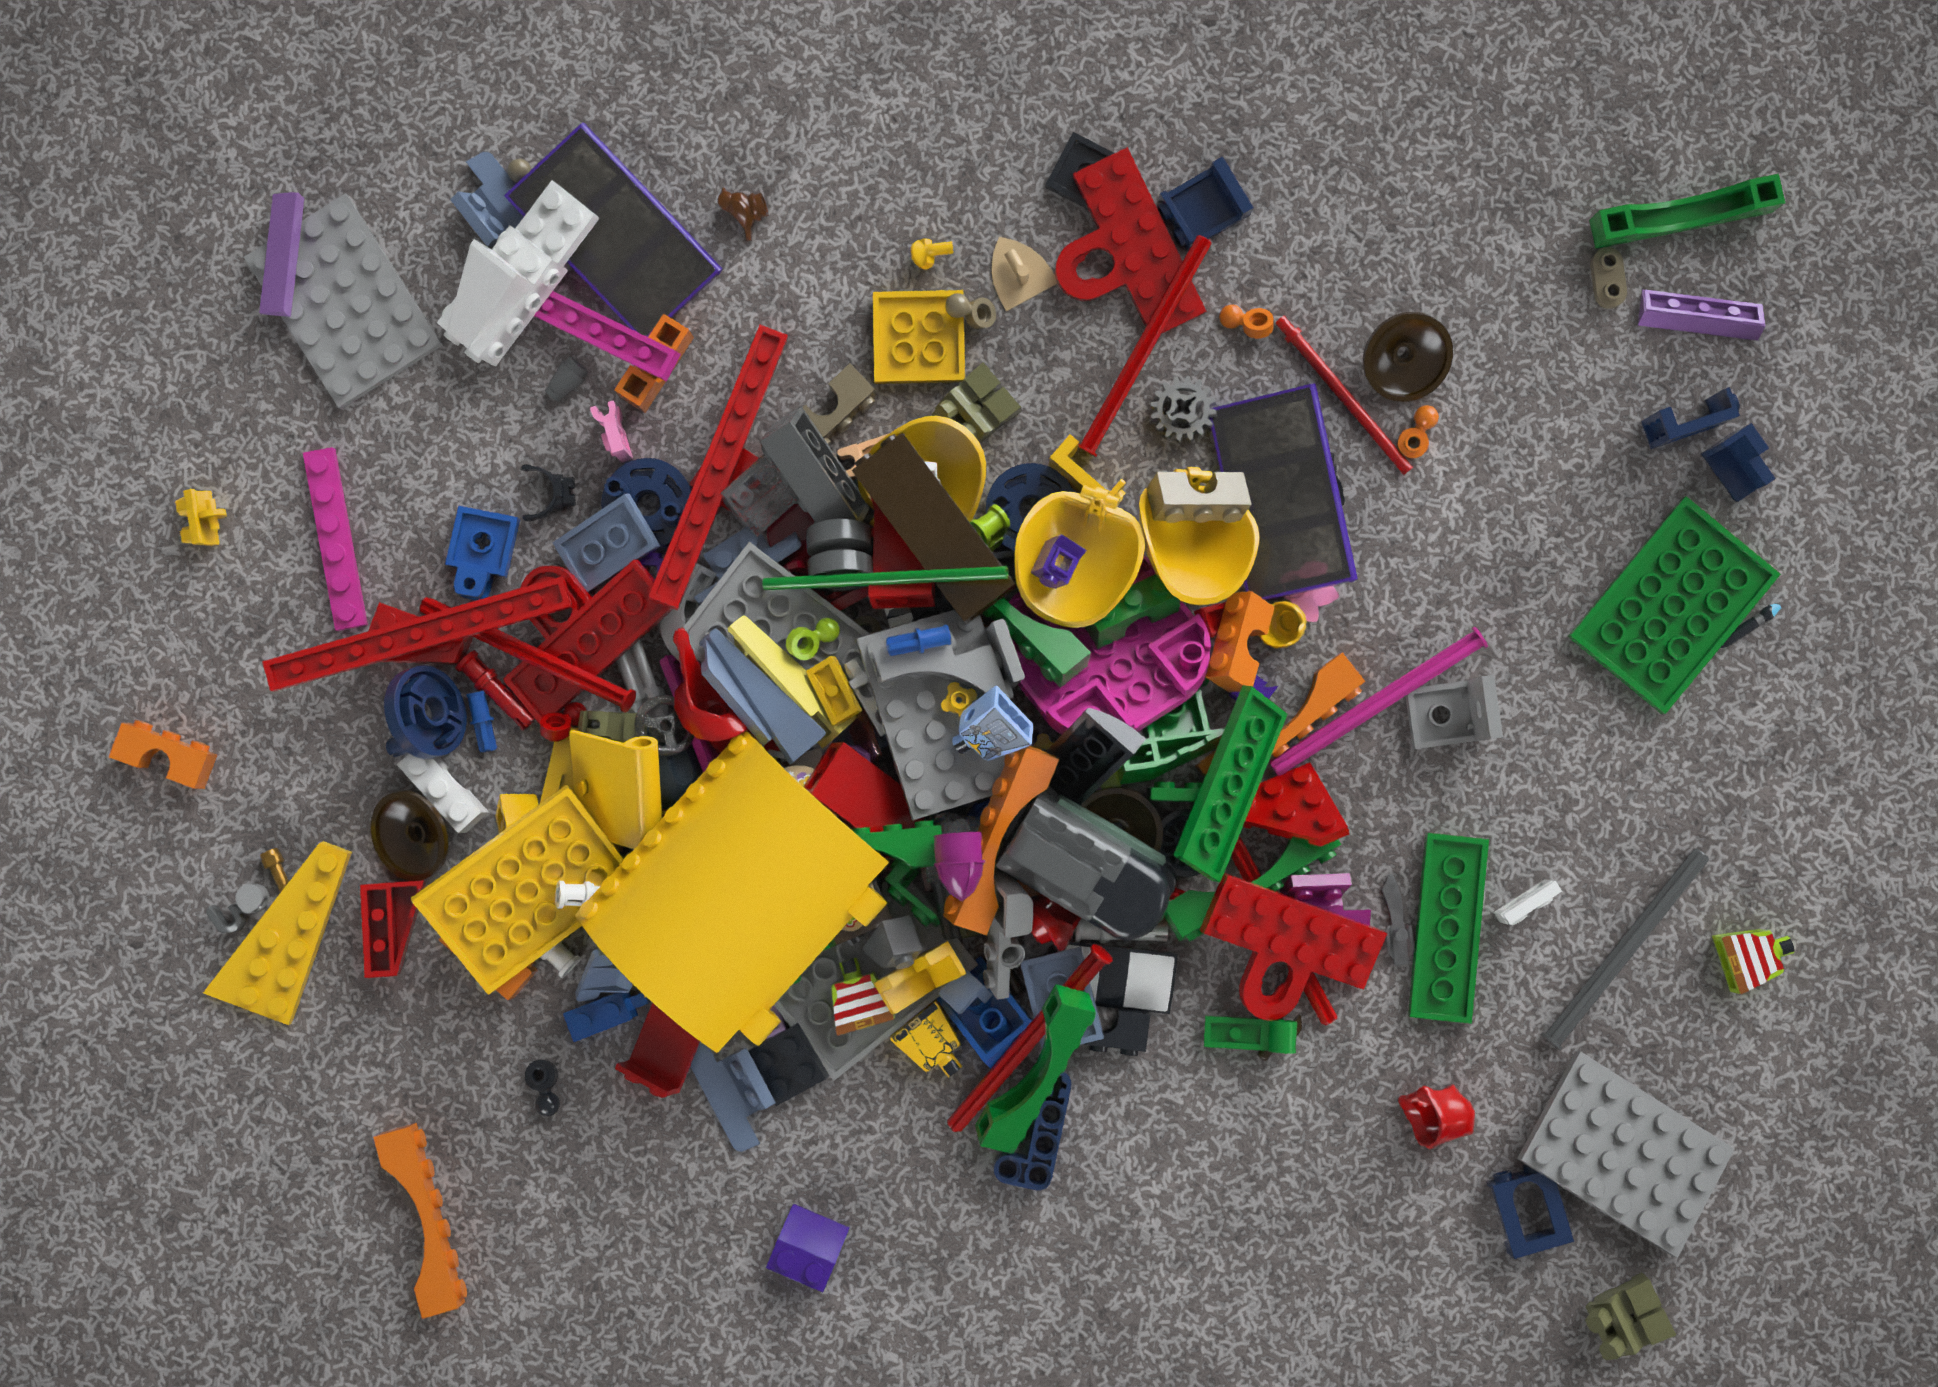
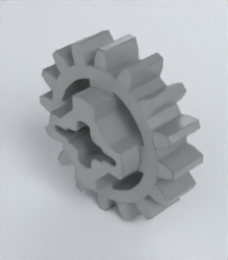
(1194, 402)

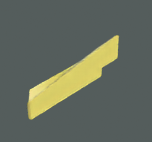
(784, 673)

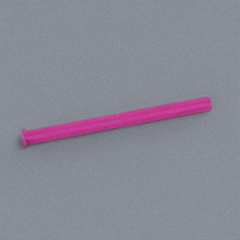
(1379, 701)

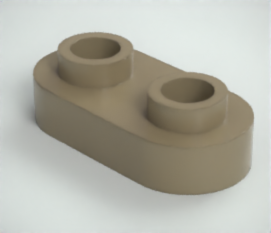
(1608, 276)

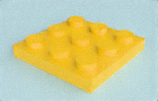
(917, 338)

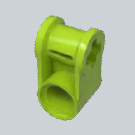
(992, 527)

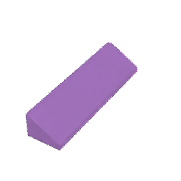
(282, 254)
(1701, 315)

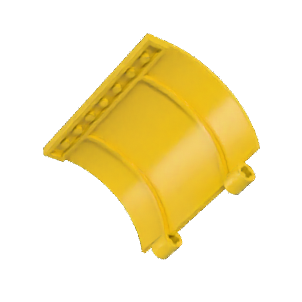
(733, 896)

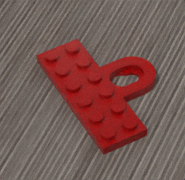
(1133, 237)
(591, 638)
(1291, 933)

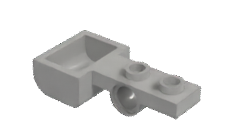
(1012, 919)

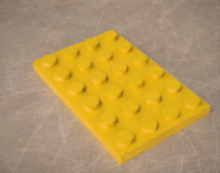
(501, 899)

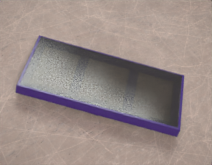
(636, 250)
(1292, 491)

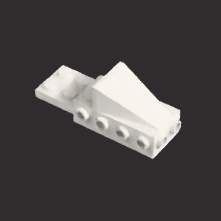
(515, 277)

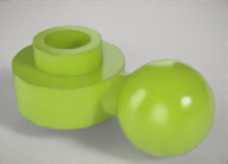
(825, 631)

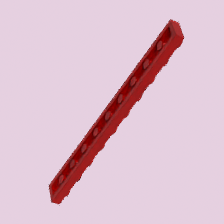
(718, 468)
(417, 634)

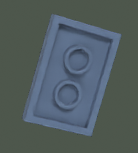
(606, 543)
(1051, 969)

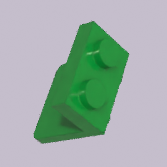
(898, 882)

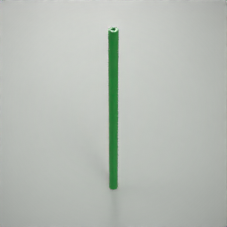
(886, 578)

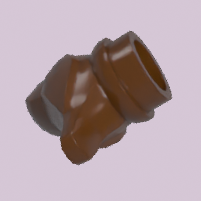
(744, 208)

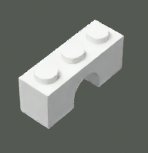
(444, 792)

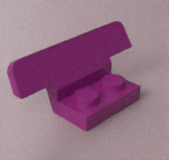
(1324, 892)

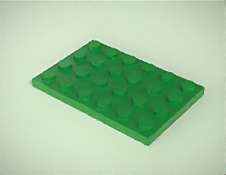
(1674, 605)

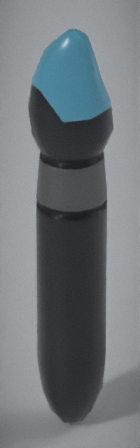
(1752, 623)

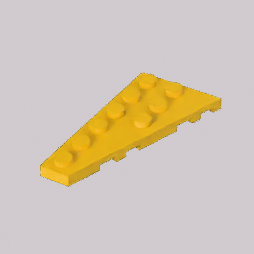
(279, 952)

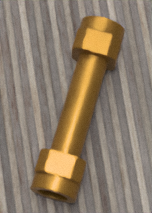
(272, 860)

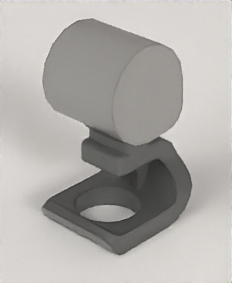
(249, 900)

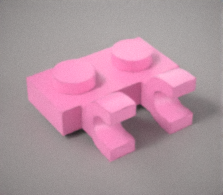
(615, 436)

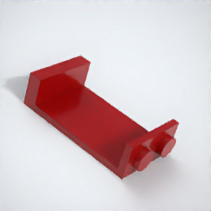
(894, 555)
(858, 790)
(660, 1055)

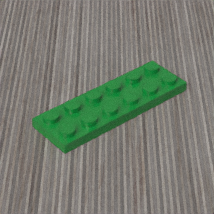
(1230, 784)
(1448, 928)

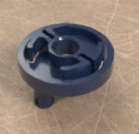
(641, 484)
(1022, 489)
(406, 715)

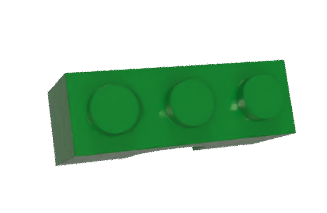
(1141, 600)

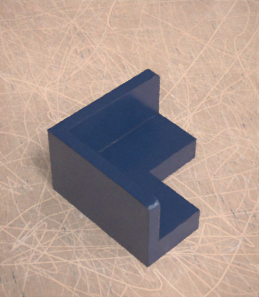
(1739, 463)

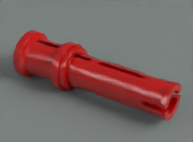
(487, 681)

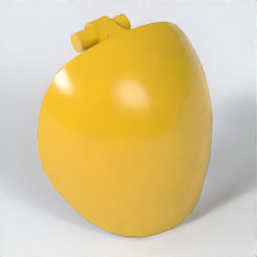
(957, 455)
(1199, 559)
(1103, 573)

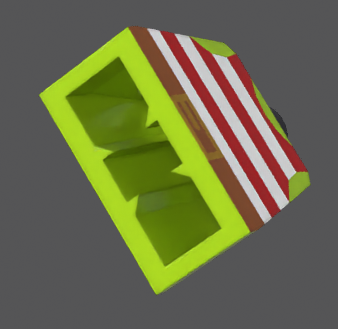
(1751, 957)
(857, 1000)

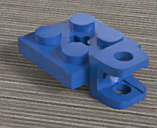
(477, 564)

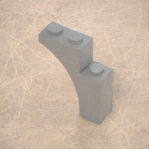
(974, 669)

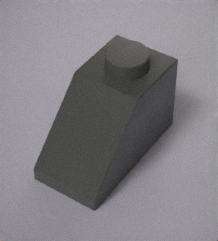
(894, 943)

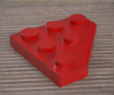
(1297, 807)

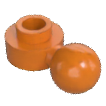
(1256, 322)
(1425, 418)

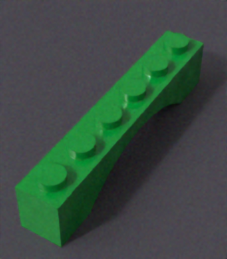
(1651, 220)
(1052, 649)
(910, 846)
(1189, 909)
(1008, 1117)

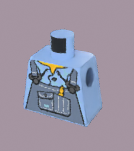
(993, 727)

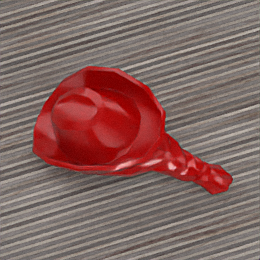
(697, 699)
(1052, 922)

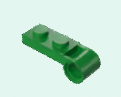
(1250, 1034)

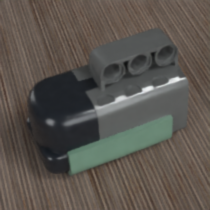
(1088, 867)

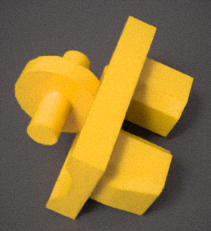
(201, 516)

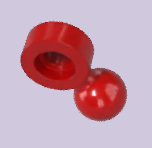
(557, 725)

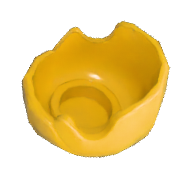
(1286, 625)

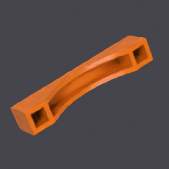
(1329, 686)
(1022, 779)
(404, 1157)

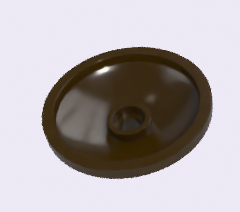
(1419, 368)
(1131, 810)
(409, 835)

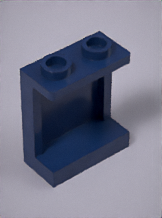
(1205, 204)

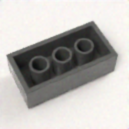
(812, 469)

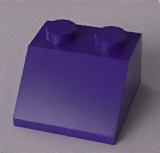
(807, 1247)

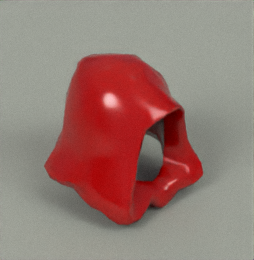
(1438, 1115)

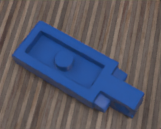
(603, 1014)

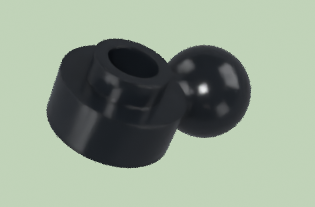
(547, 1101)

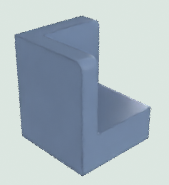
(963, 992)

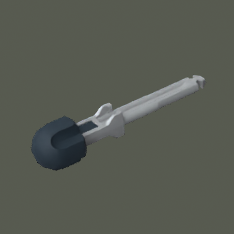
(676, 771)

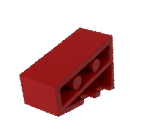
(448, 653)
(387, 925)

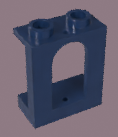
(1663, 429)
(1517, 1243)

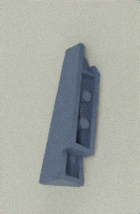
(757, 699)

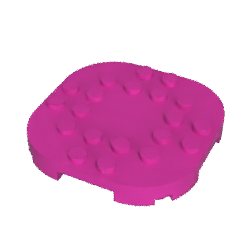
(1130, 678)

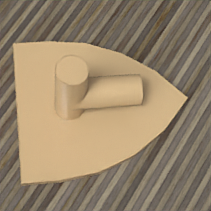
(1019, 273)

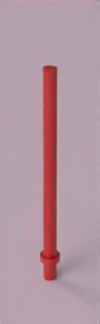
(1293, 335)

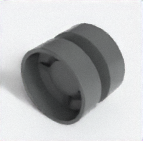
(839, 548)

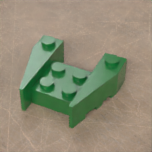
(1172, 741)

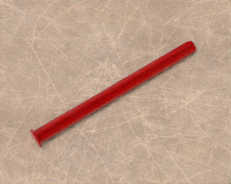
(1145, 345)
(547, 662)
(1312, 988)
(1023, 1045)

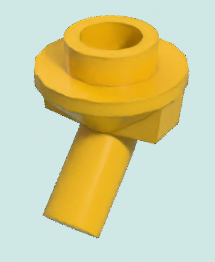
(924, 252)

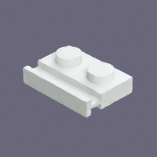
(1534, 898)

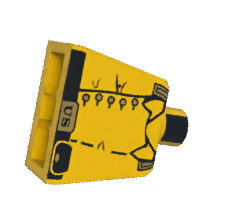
(929, 1040)

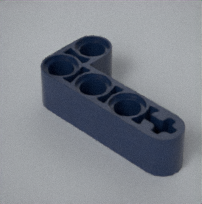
(1035, 1156)

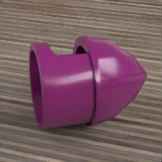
(959, 862)

